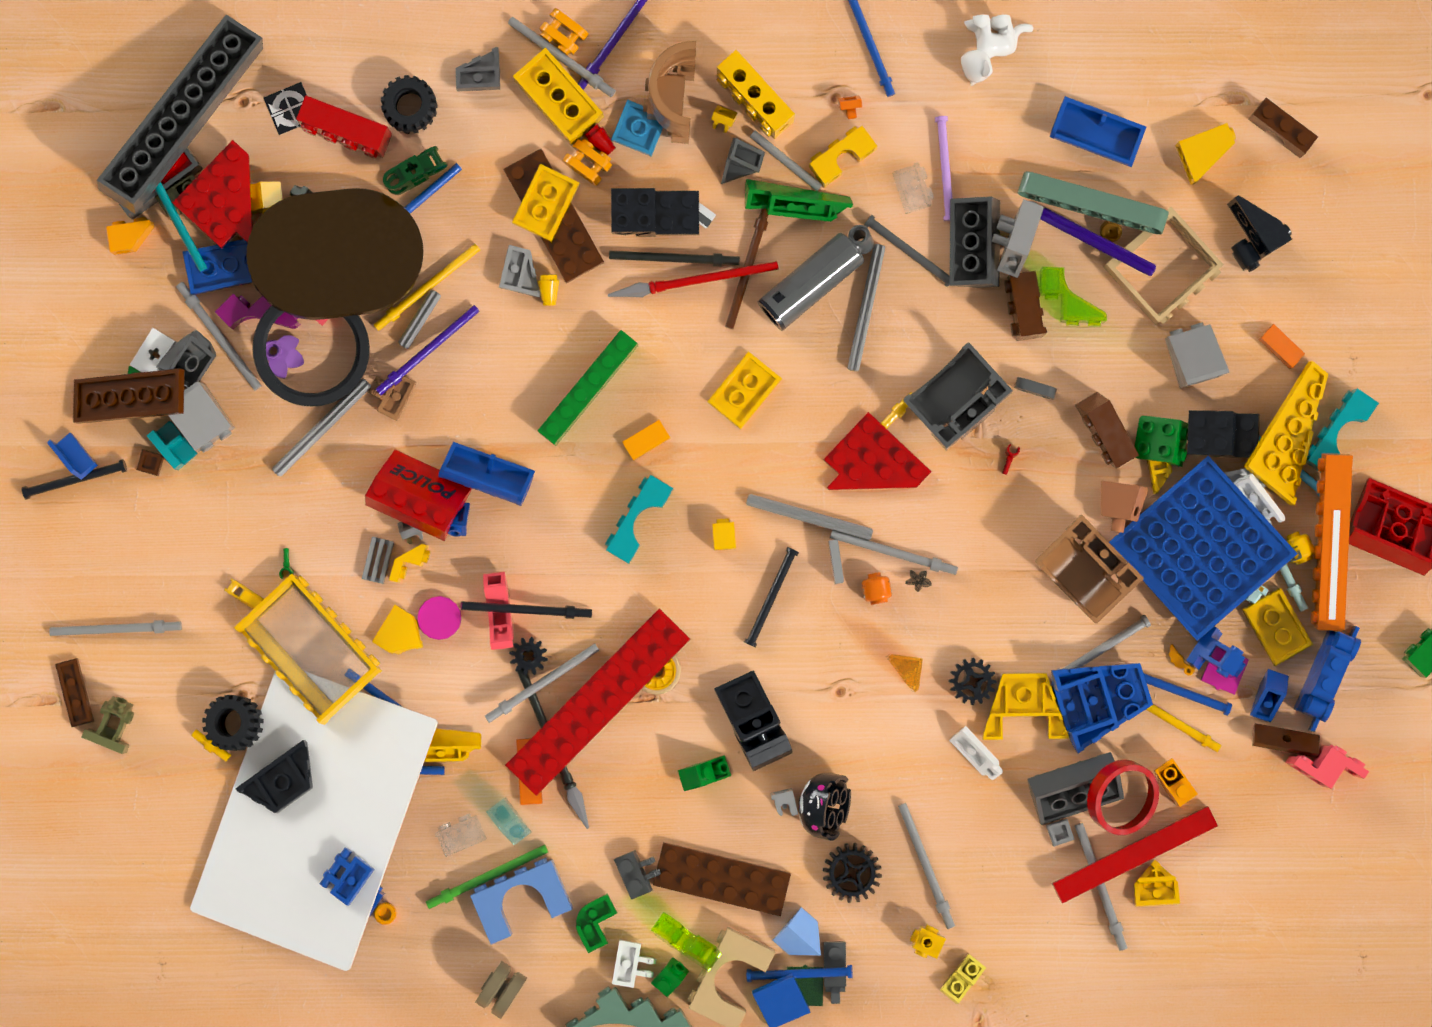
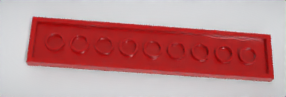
(597, 702)

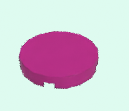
(439, 618)

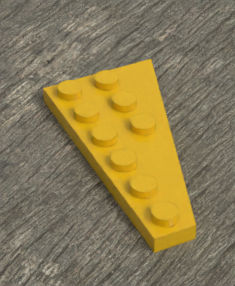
(1286, 442)

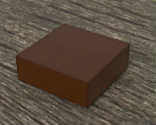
(150, 462)

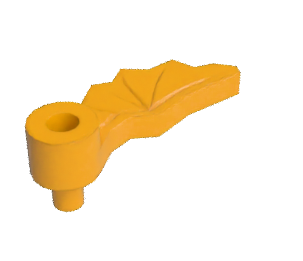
(1179, 662)

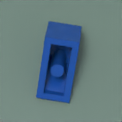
(1270, 695)

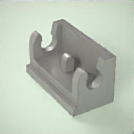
(783, 798)

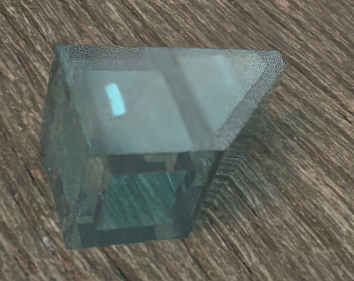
(508, 821)

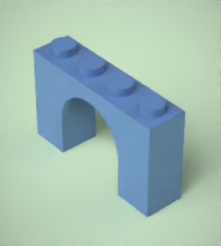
(542, 877)

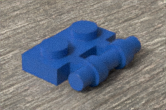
(352, 879)

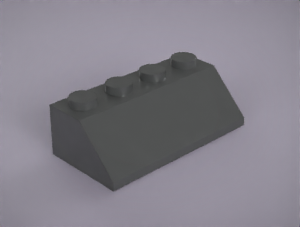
(972, 252)
(1066, 789)

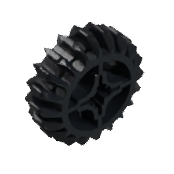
(843, 877)

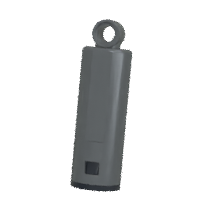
(816, 277)

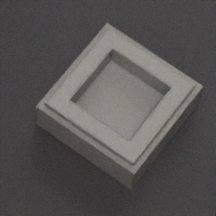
(1060, 832)

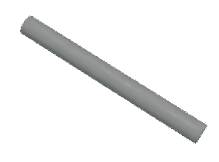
(786, 160)

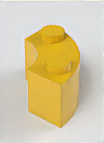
(264, 196)

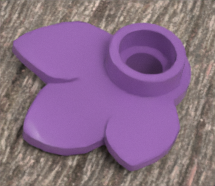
(285, 357)

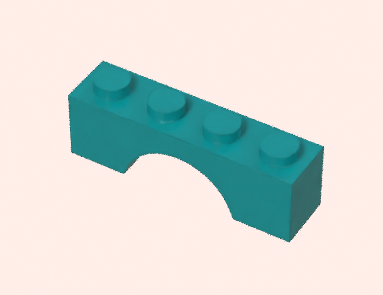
(1357, 408)
(653, 494)

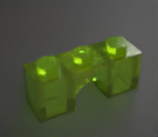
(685, 942)

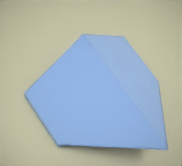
(800, 935)

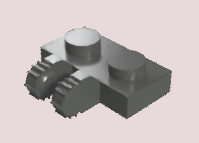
(633, 873)

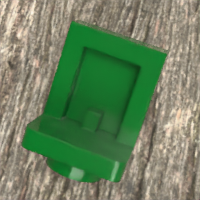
(670, 977)

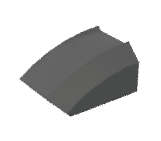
(192, 354)

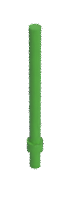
(448, 894)

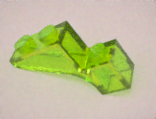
(1073, 308)

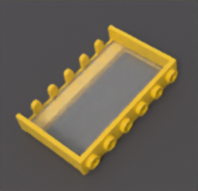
(309, 647)

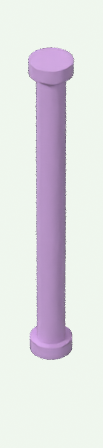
(945, 165)

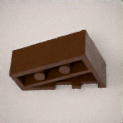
(1025, 306)
(1107, 430)

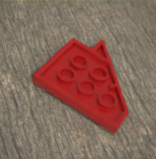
(221, 197)
(874, 460)

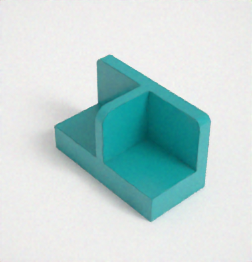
(172, 445)

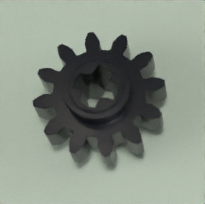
(527, 647)

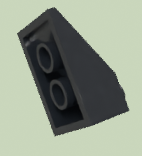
(1261, 228)

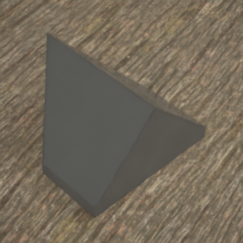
(742, 161)

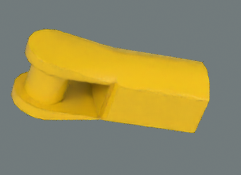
(247, 596)

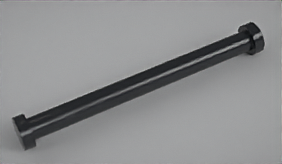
(27, 492)
(771, 597)

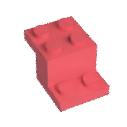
(1327, 766)

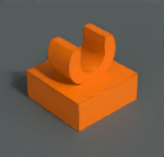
(850, 105)

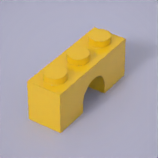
(856, 143)

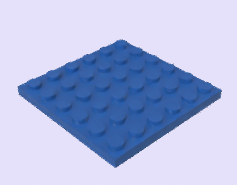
(1203, 548)

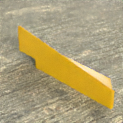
(452, 745)

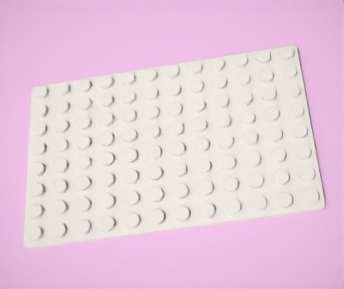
(270, 864)

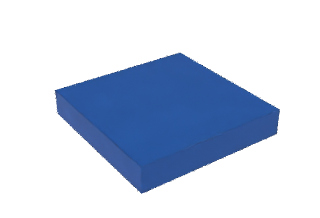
(781, 1001)

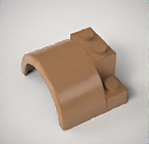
(667, 89)
(1086, 569)

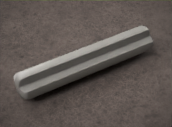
(419, 319)

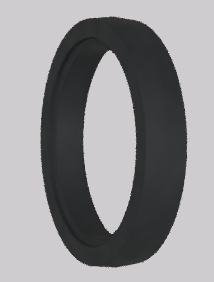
(301, 398)

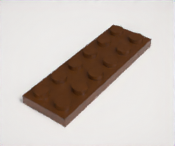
(572, 245)
(128, 396)
(722, 879)

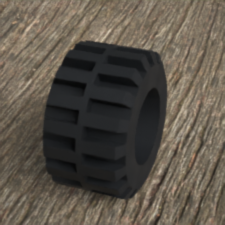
(409, 86)
(216, 722)

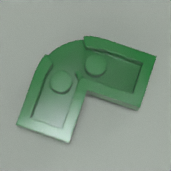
(589, 919)

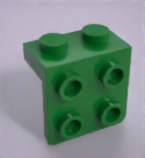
(1162, 440)

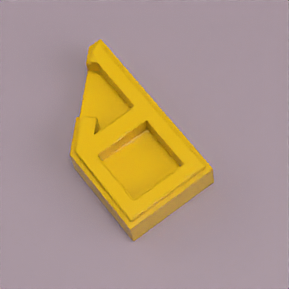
(1158, 473)

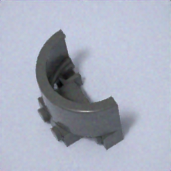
(957, 397)

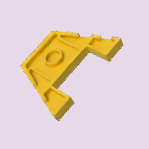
(1024, 696)

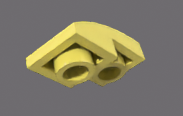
(962, 979)

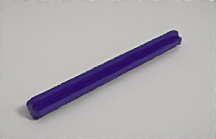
(1098, 242)

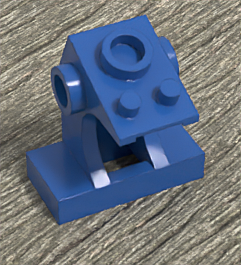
(1230, 664)

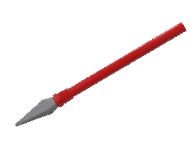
(642, 289)

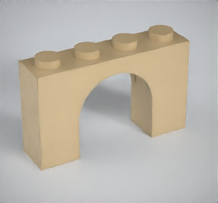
(706, 998)

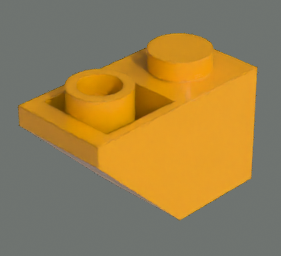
(128, 236)
(1175, 783)

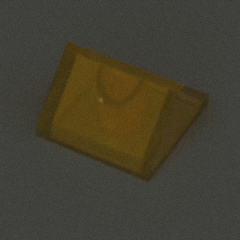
(908, 668)

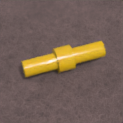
(898, 410)
(209, 747)

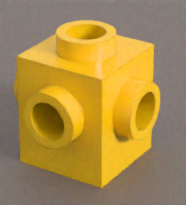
(935, 945)

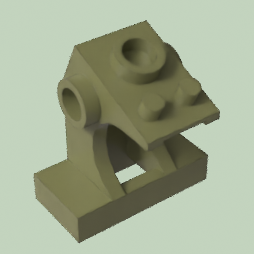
(108, 736)

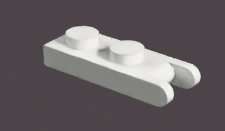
(1259, 497)

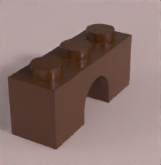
(1294, 135)

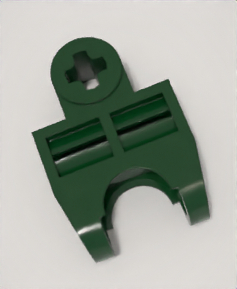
(422, 166)

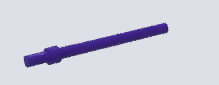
(595, 65)
(395, 377)

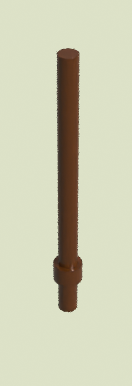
(760, 226)

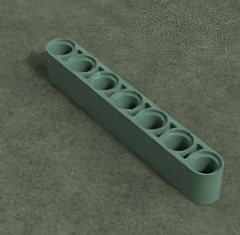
(1093, 203)

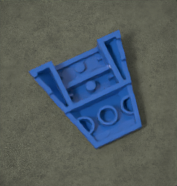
(1099, 699)

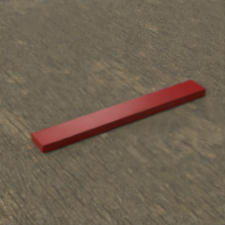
(1134, 854)

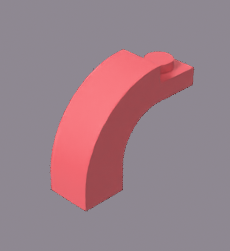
(499, 623)

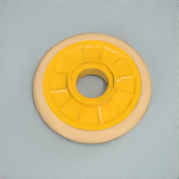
(667, 680)

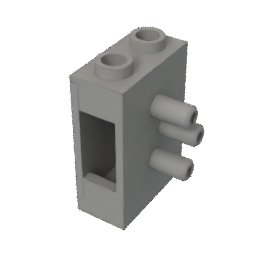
(1020, 237)

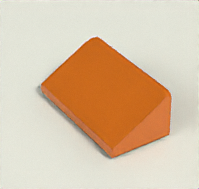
(1281, 346)

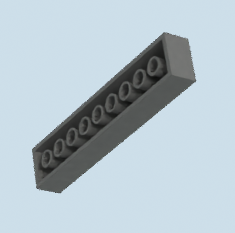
(180, 114)

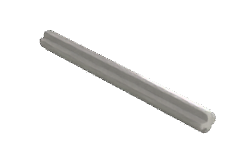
(866, 307)
(321, 427)
(809, 516)

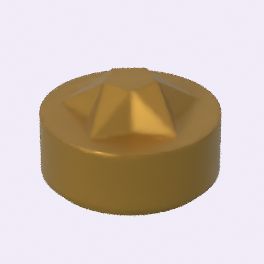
(1110, 231)

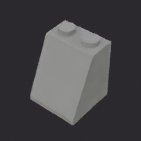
(1196, 355)
(202, 418)

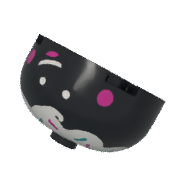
(817, 795)

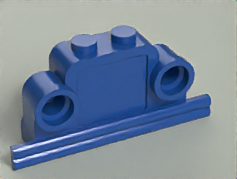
(1326, 675)

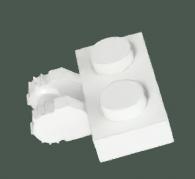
(627, 963)

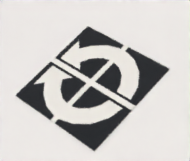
(285, 107)

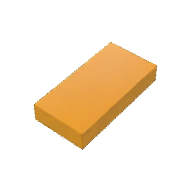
(646, 440)

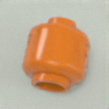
(876, 588)

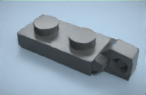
(835, 958)

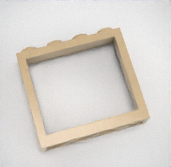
(1201, 248)

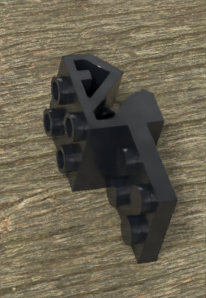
(654, 212)
(753, 720)

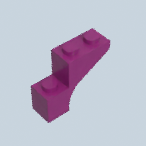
(236, 311)

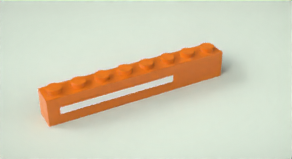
(1332, 541)

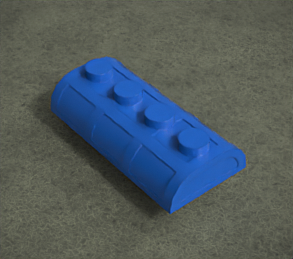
(1097, 131)
(486, 473)

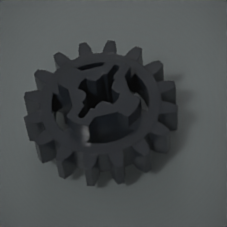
(968, 671)

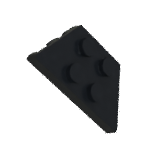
(281, 780)

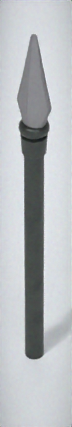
(574, 796)

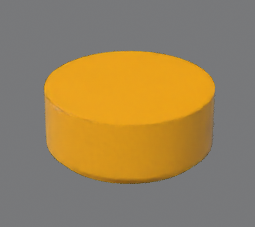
(385, 913)

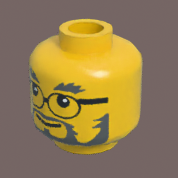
(1302, 545)

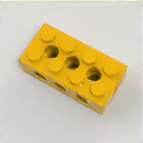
(737, 67)
(560, 81)

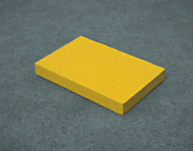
(545, 202)
(744, 390)
(1277, 627)

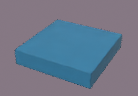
(636, 130)

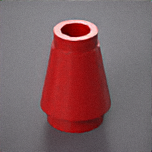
(599, 138)

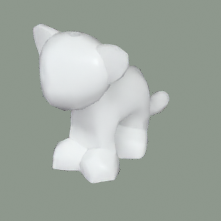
(977, 63)

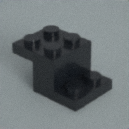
(1222, 433)

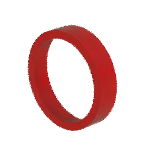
(1099, 785)

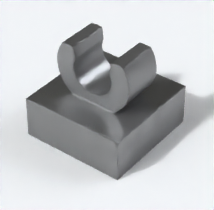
(407, 531)

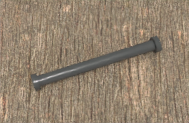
(871, 222)

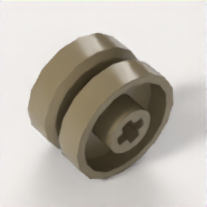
(500, 989)

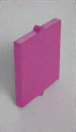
(1215, 679)

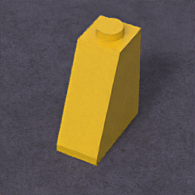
(1204, 150)

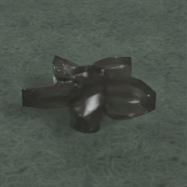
(918, 580)

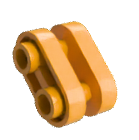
(566, 44)
(585, 149)

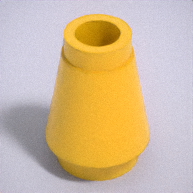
(548, 288)

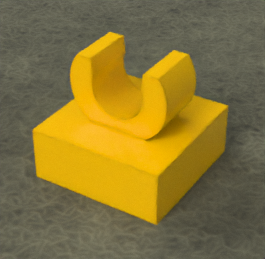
(723, 116)

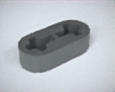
(1035, 388)

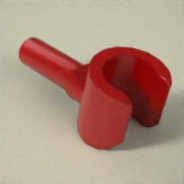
(1009, 459)

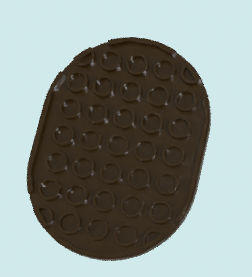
(334, 253)

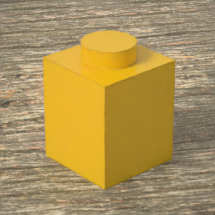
(724, 534)

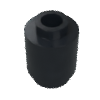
(1246, 255)

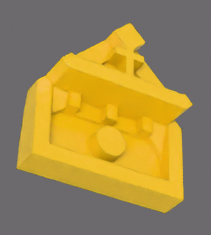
(398, 632)
(1156, 887)

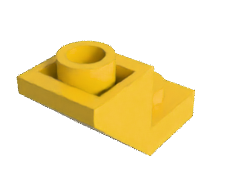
(415, 556)

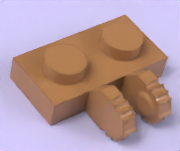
(395, 397)

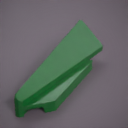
(794, 201)

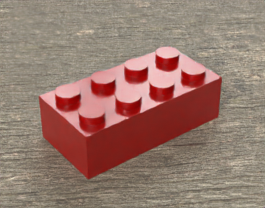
(344, 127)

